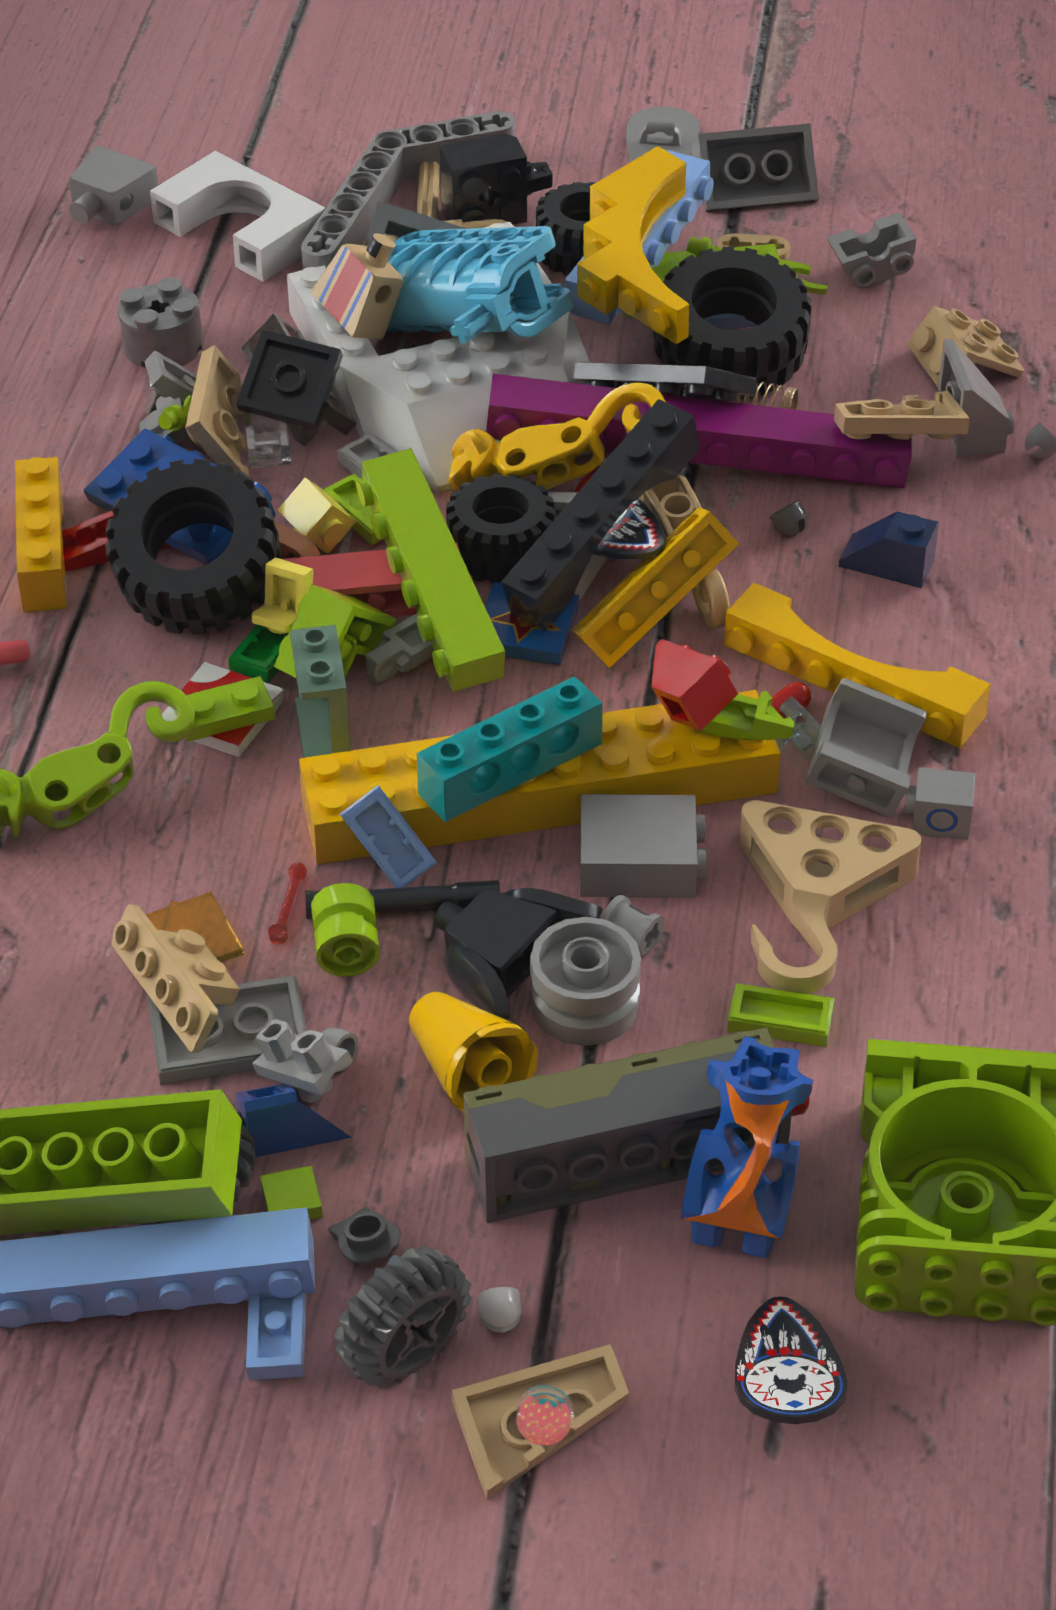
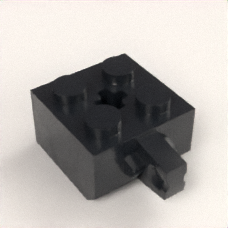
(489, 179)

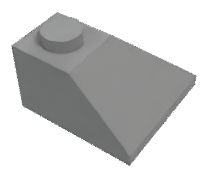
(980, 401)

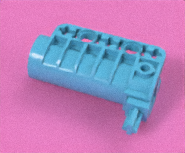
(476, 282)

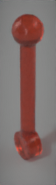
(278, 932)

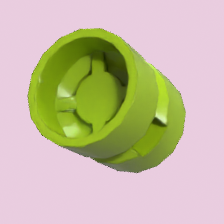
(345, 929)

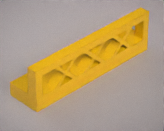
(655, 587)

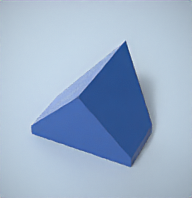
(283, 1122)

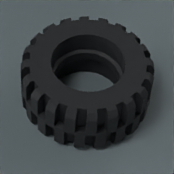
(748, 287)
(176, 500)

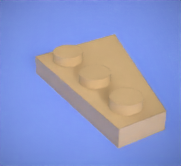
(215, 412)
(937, 417)
(490, 1408)

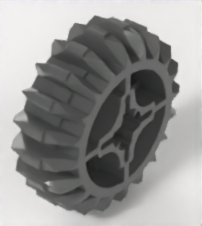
(402, 1316)

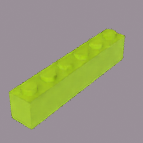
(431, 571)

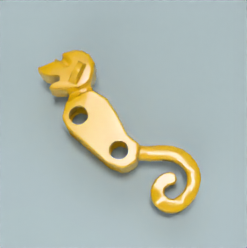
(549, 448)

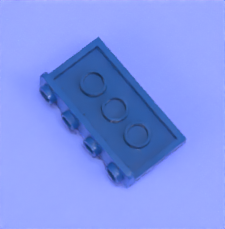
(141, 455)

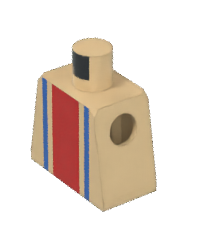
(361, 287)

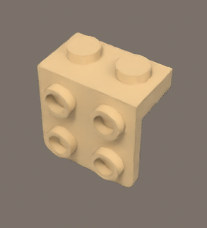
(975, 338)

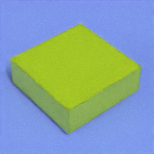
(292, 1190)

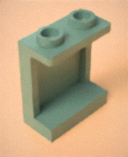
(322, 691)

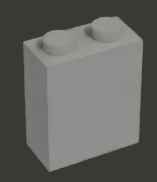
(641, 846)

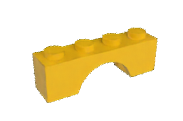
(39, 534)

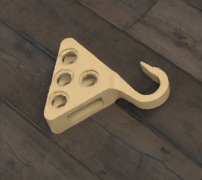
(818, 893)

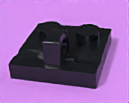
(289, 379)

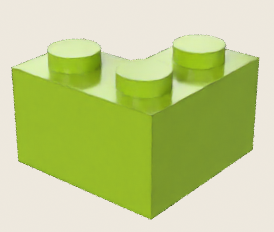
(356, 623)

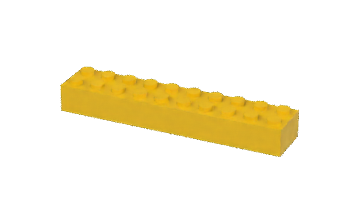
(638, 756)

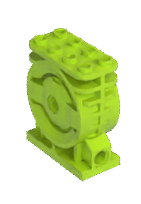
(982, 1199)

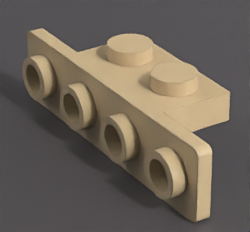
(176, 974)

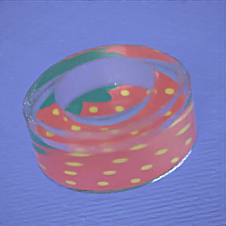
(544, 1415)

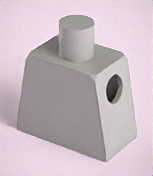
(110, 186)

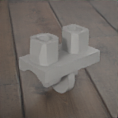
(299, 1060)

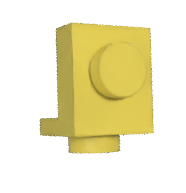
(284, 589)

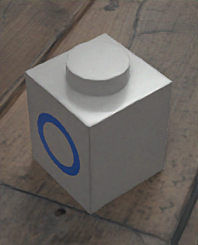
(941, 803)

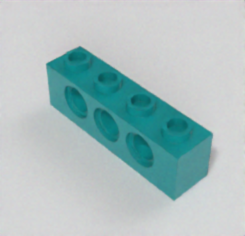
(509, 748)

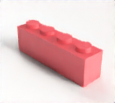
(361, 576)

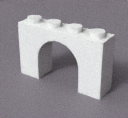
(224, 186)

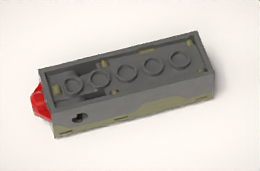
(598, 1128)

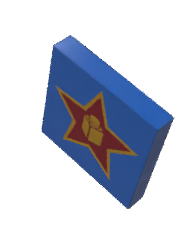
(525, 640)

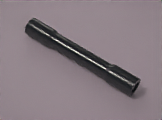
(420, 898)

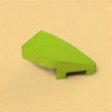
(750, 720)

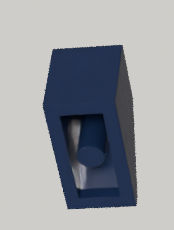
(894, 549)

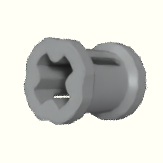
(643, 927)

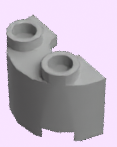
(878, 253)

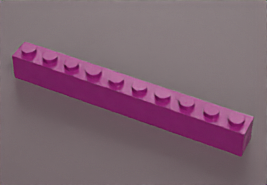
(726, 431)

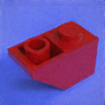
(691, 684)

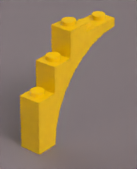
(614, 263)

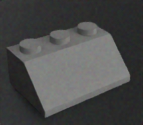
(759, 166)

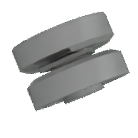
(585, 981)

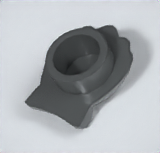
(366, 1237)

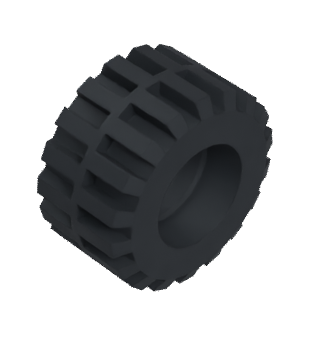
(565, 213)
(497, 522)

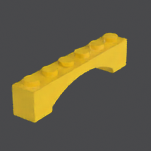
(770, 631)

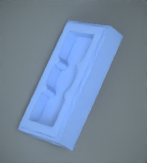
(388, 838)

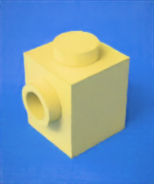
(316, 515)

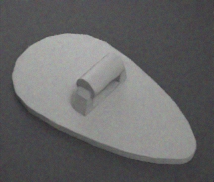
(662, 127)

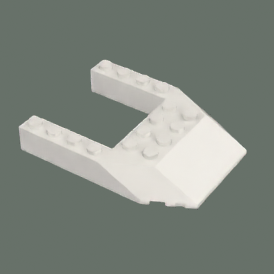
(434, 390)

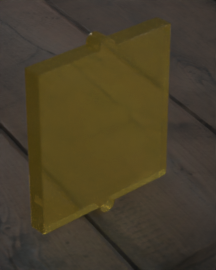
(203, 917)

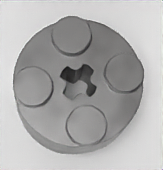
(160, 319)

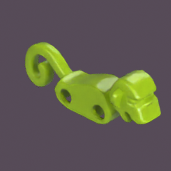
(81, 774)

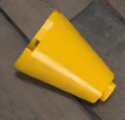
(470, 1045)

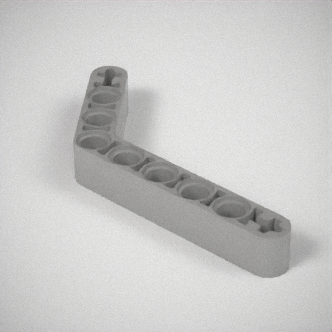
(380, 172)

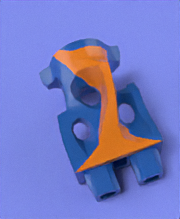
(744, 1194)

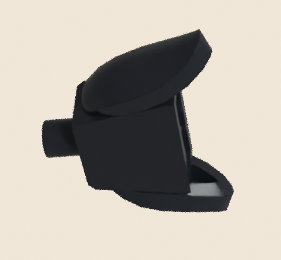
(494, 940)

